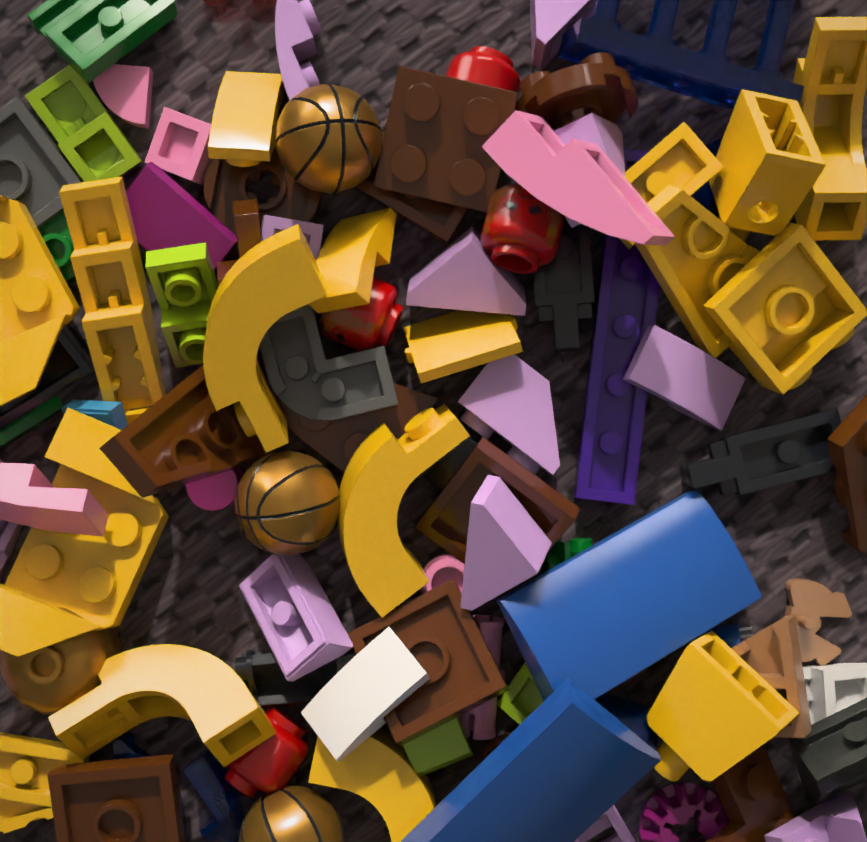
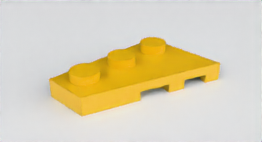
(695, 263)

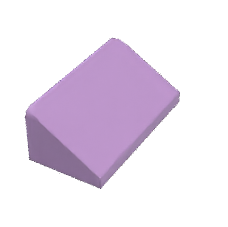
(295, 615)

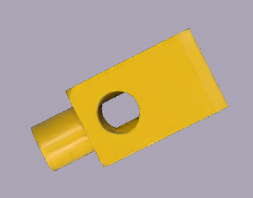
(766, 164)
(713, 711)

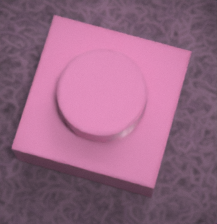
(180, 145)

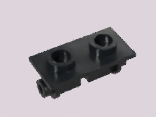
(269, 686)

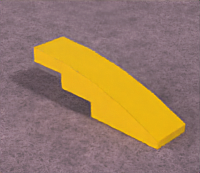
(113, 294)

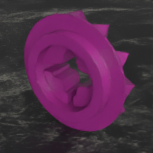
(676, 805)

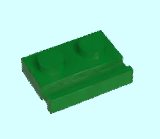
(98, 32)

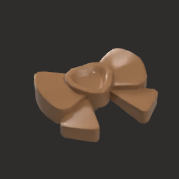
(808, 603)

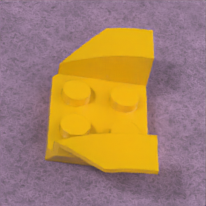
(32, 302)
(77, 570)

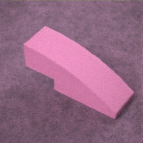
(574, 180)

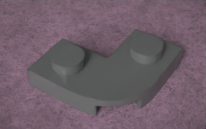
(320, 386)

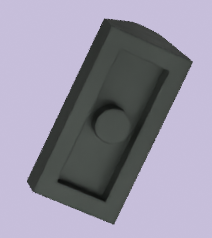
(833, 753)

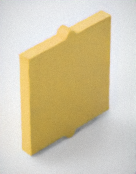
(460, 342)

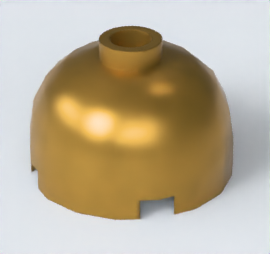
(61, 672)

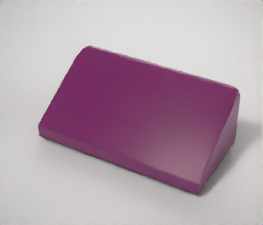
(171, 217)

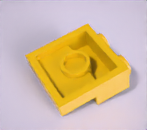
(786, 310)

